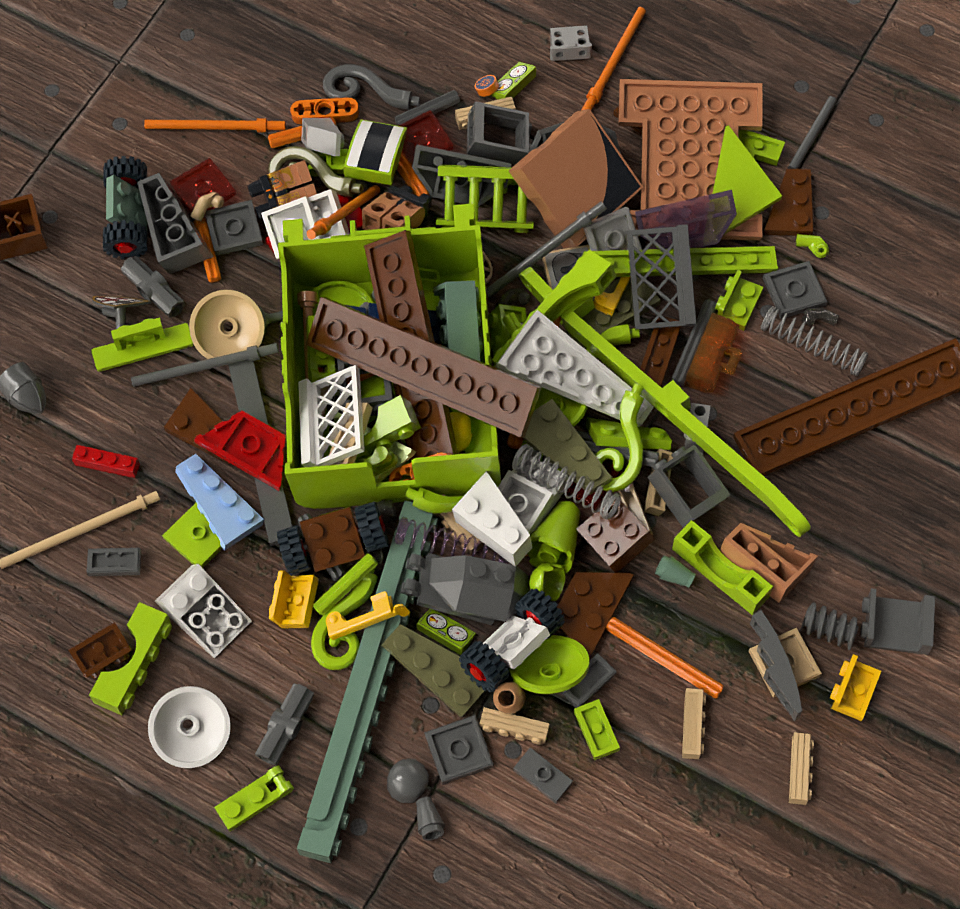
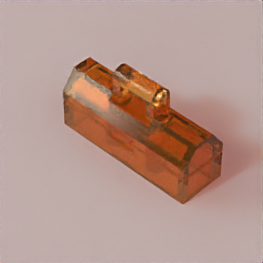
(708, 359)

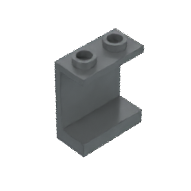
(898, 624)

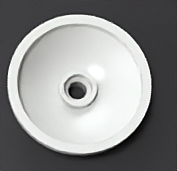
(191, 745)

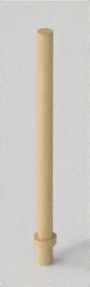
(139, 503)

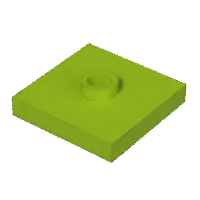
(193, 537)

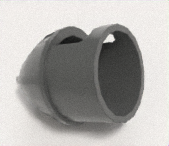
(23, 388)

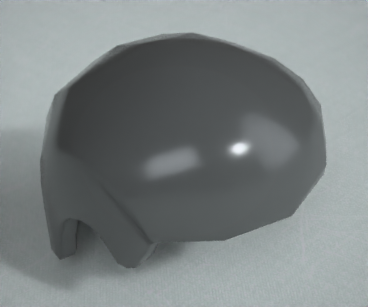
(407, 780)

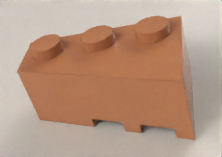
(772, 560)

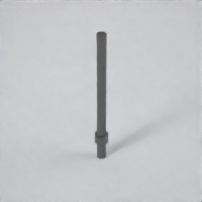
(583, 220)
(252, 353)

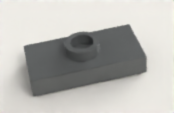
(113, 561)
(598, 675)
(543, 775)

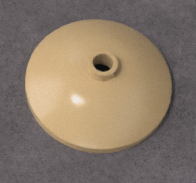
(214, 311)

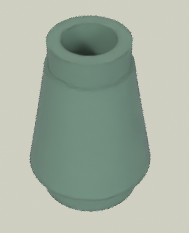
(675, 572)

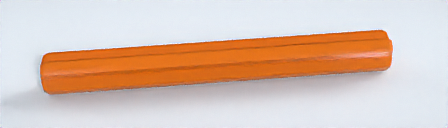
(664, 657)

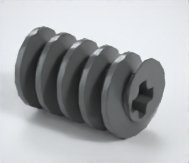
(830, 625)

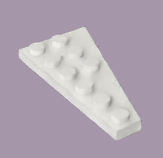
(558, 363)

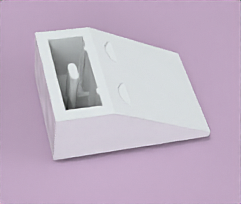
(203, 610)

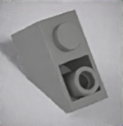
(322, 136)

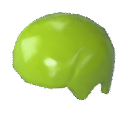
(549, 579)

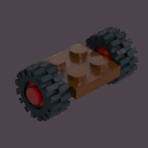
(332, 538)

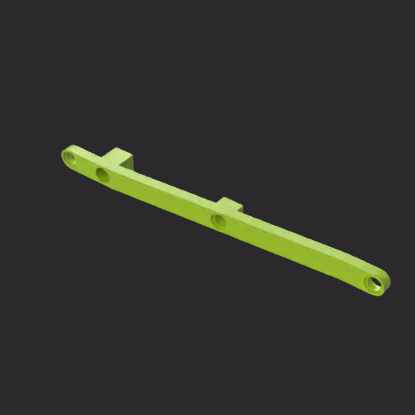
(672, 404)

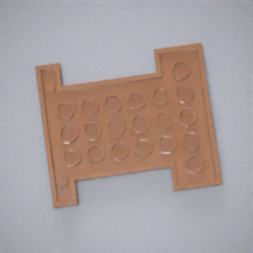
(684, 137)

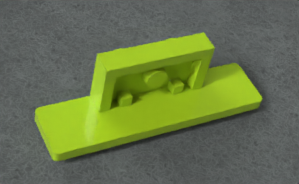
(140, 343)

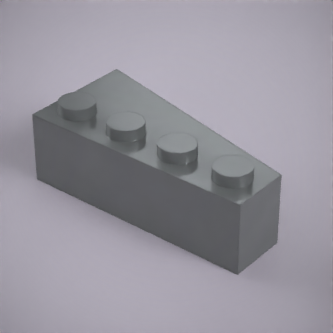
(171, 228)

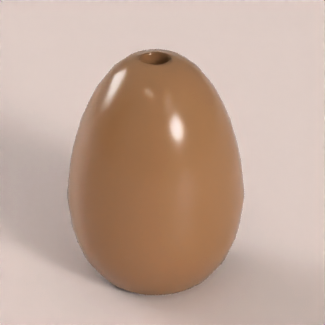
(503, 697)

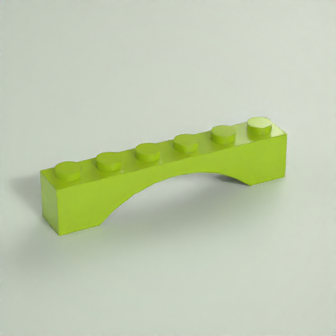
(585, 280)

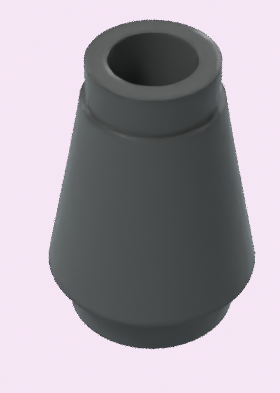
(429, 821)

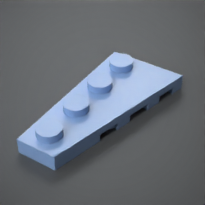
(224, 509)

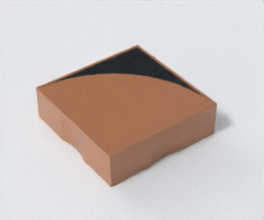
(574, 174)

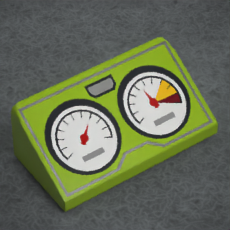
(515, 80)
(445, 631)

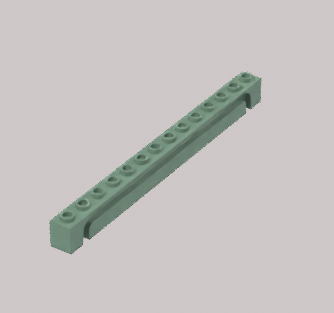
(361, 702)

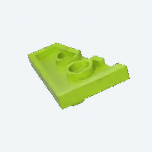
(611, 434)

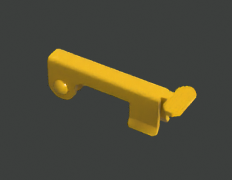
(608, 302)
(383, 609)

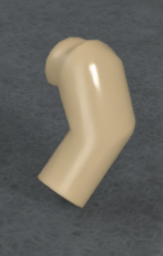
(205, 202)

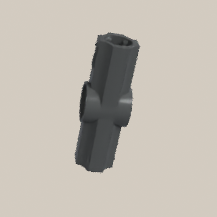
(152, 286)
(284, 724)

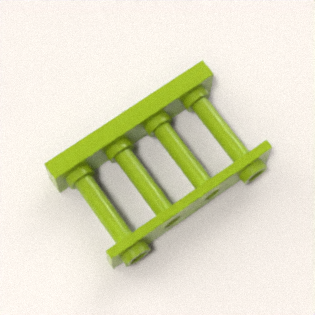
(475, 174)

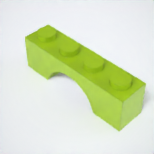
(394, 422)
(741, 585)
(116, 688)

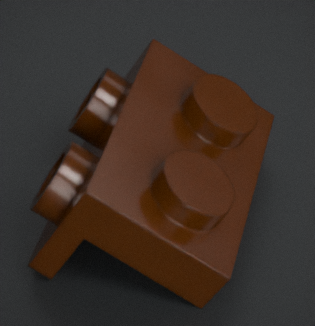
(100, 650)

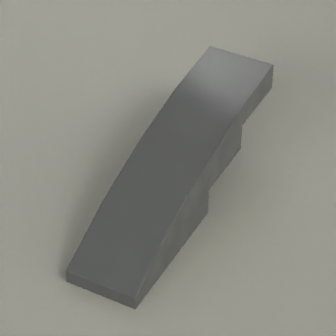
(779, 674)

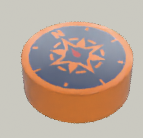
(486, 85)

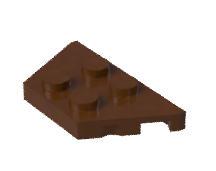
(591, 604)

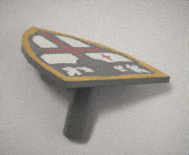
(117, 306)

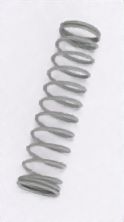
(770, 318)
(607, 502)

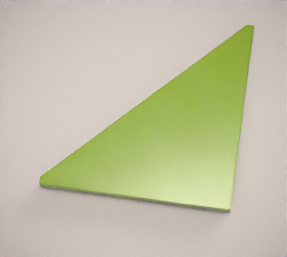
(746, 179)

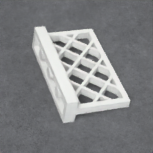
(313, 423)

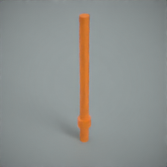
(595, 93)
(260, 124)
(324, 225)

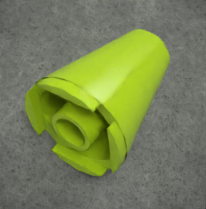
(556, 537)

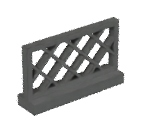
(682, 271)

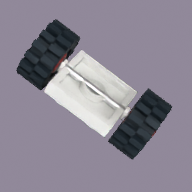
(512, 641)

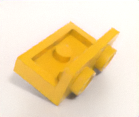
(293, 600)
(855, 689)

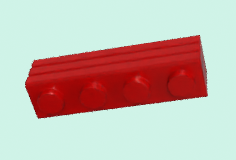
(105, 461)

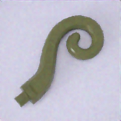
(342, 185)

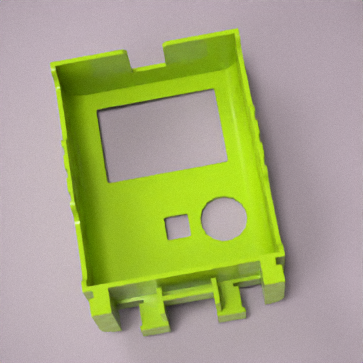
(309, 263)

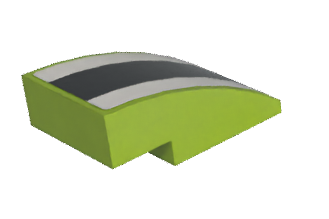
(374, 152)

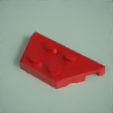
(248, 446)

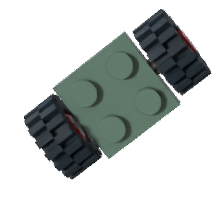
(124, 208)

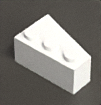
(493, 521)

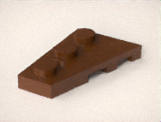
(794, 211)
(191, 419)

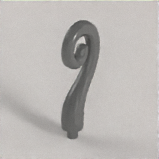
(395, 97)

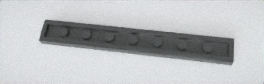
(250, 401)

